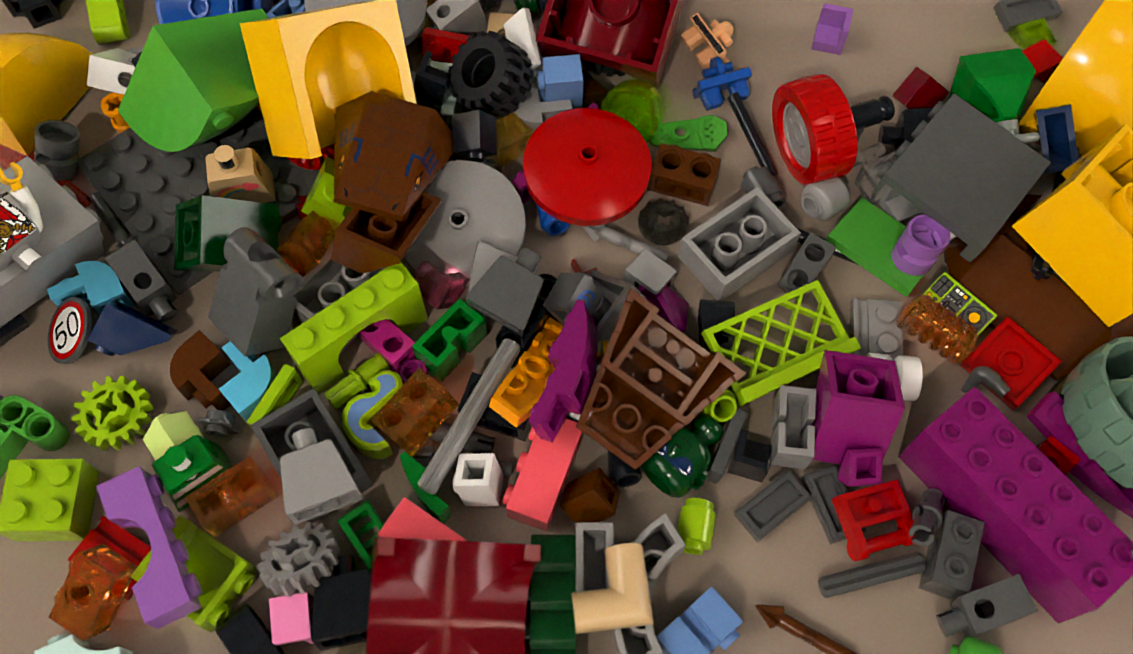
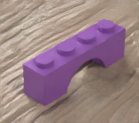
(166, 587)

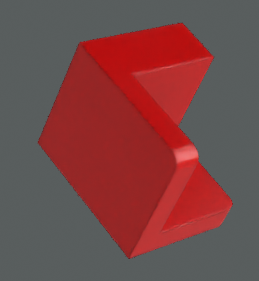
(1043, 58)

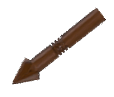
(775, 616)

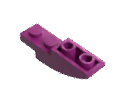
(575, 366)
(1049, 420)

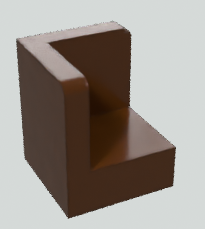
(590, 498)

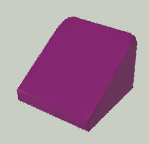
(861, 467)

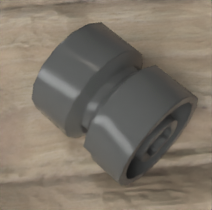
(57, 148)

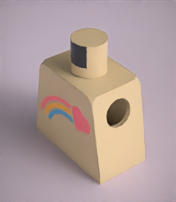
(239, 175)

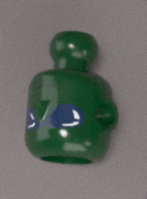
(684, 458)

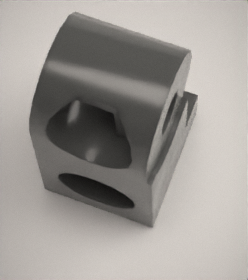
(807, 263)

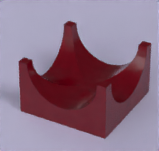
(448, 596)

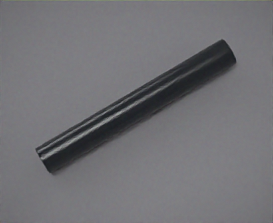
(751, 133)

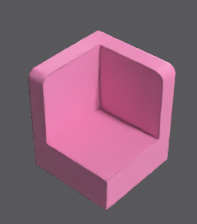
(291, 618)

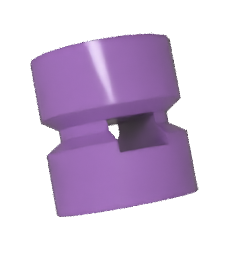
(920, 245)

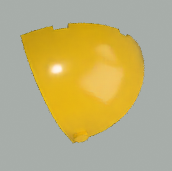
(1093, 78)
(38, 83)

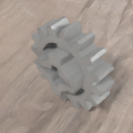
(299, 559)

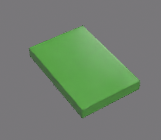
(868, 239)

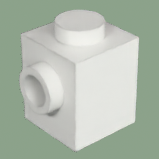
(478, 479)

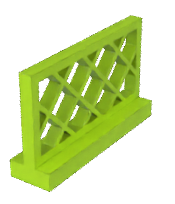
(800, 364)

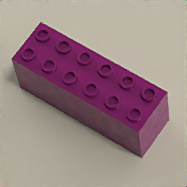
(1029, 508)

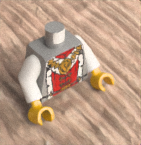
(19, 224)

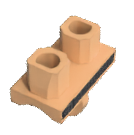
(700, 33)

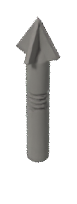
(618, 238)

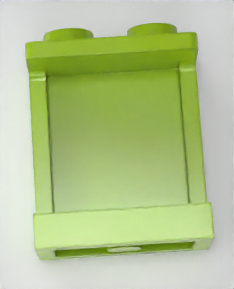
(218, 569)

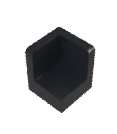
(431, 82)
(750, 458)

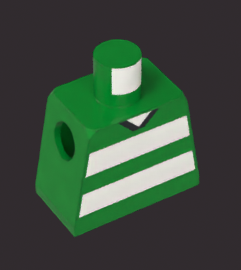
(189, 468)

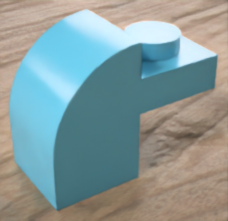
(94, 284)
(250, 384)

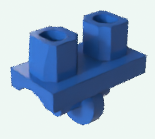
(710, 89)

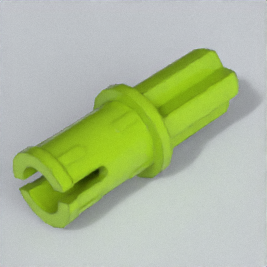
(355, 381)

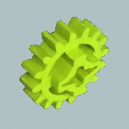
(113, 413)

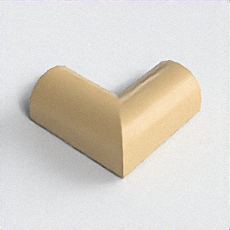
(624, 602)

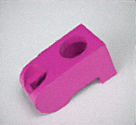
(389, 342)

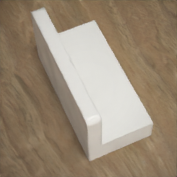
(523, 33)

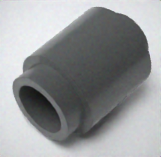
(765, 182)

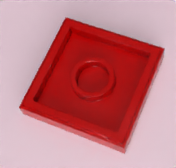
(1016, 358)

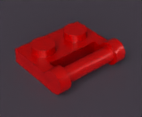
(872, 507)

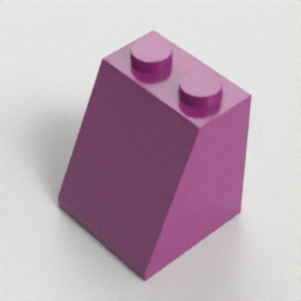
(855, 405)

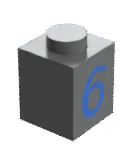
(568, 290)

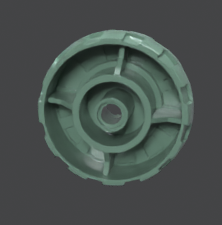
(1101, 407)

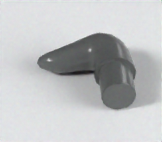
(987, 376)

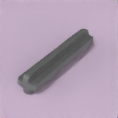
(871, 574)

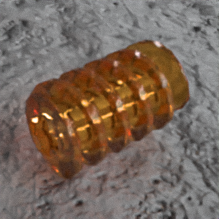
(938, 327)

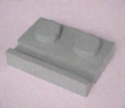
(875, 326)

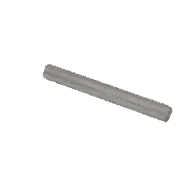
(468, 417)

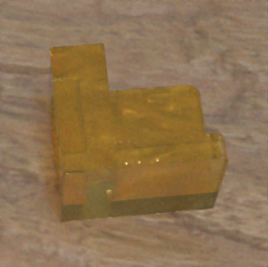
(511, 138)

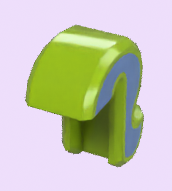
(363, 408)

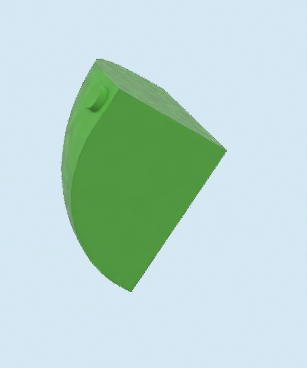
(191, 81)

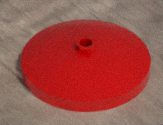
(587, 167)

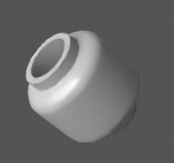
(825, 198)

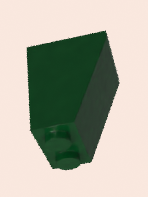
(208, 221)

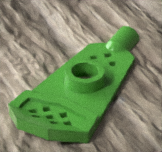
(696, 133)

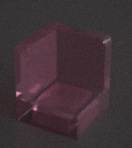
(439, 288)

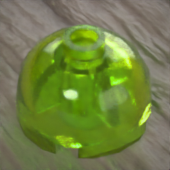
(638, 104)

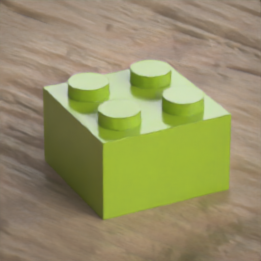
(48, 499)

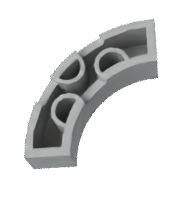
(660, 548)

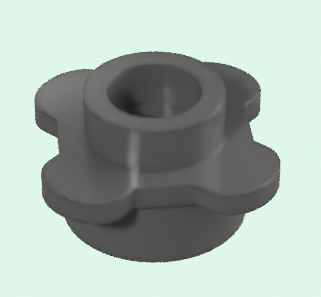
(218, 423)

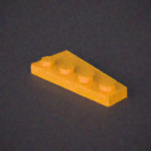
(528, 379)

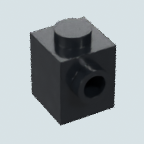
(474, 135)

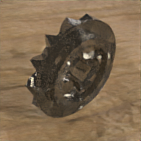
(662, 233)

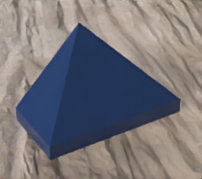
(1057, 137)

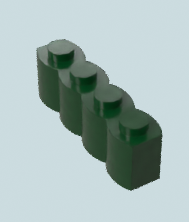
(549, 596)

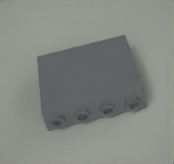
(964, 172)

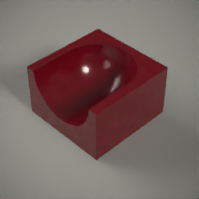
(613, 33)

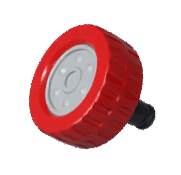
(819, 127)

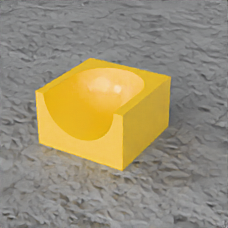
(319, 61)
(1088, 227)

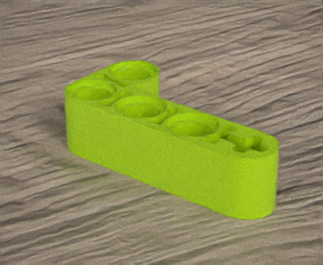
(108, 20)

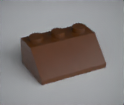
(375, 241)

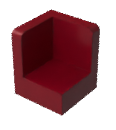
(920, 91)

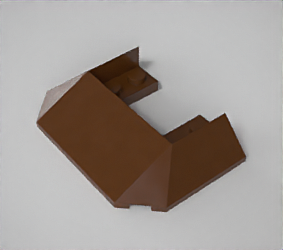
(1041, 307)

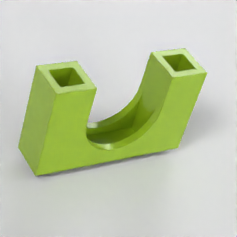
(319, 340)

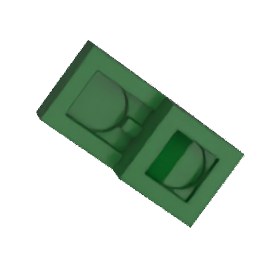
(432, 503)

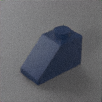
(127, 330)

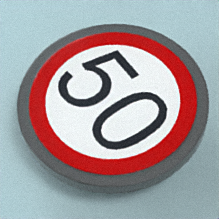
(69, 330)

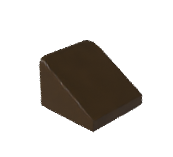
(592, 91)

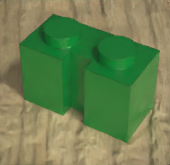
(455, 330)

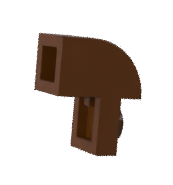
(195, 367)

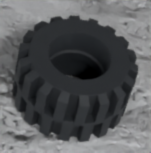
(475, 63)

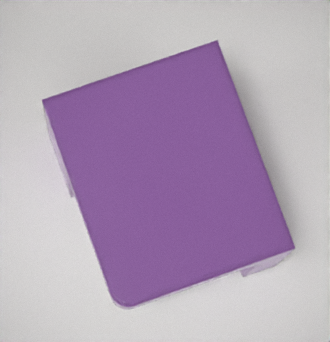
(832, 29)

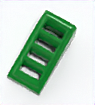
(354, 516)

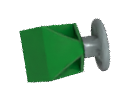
(997, 87)

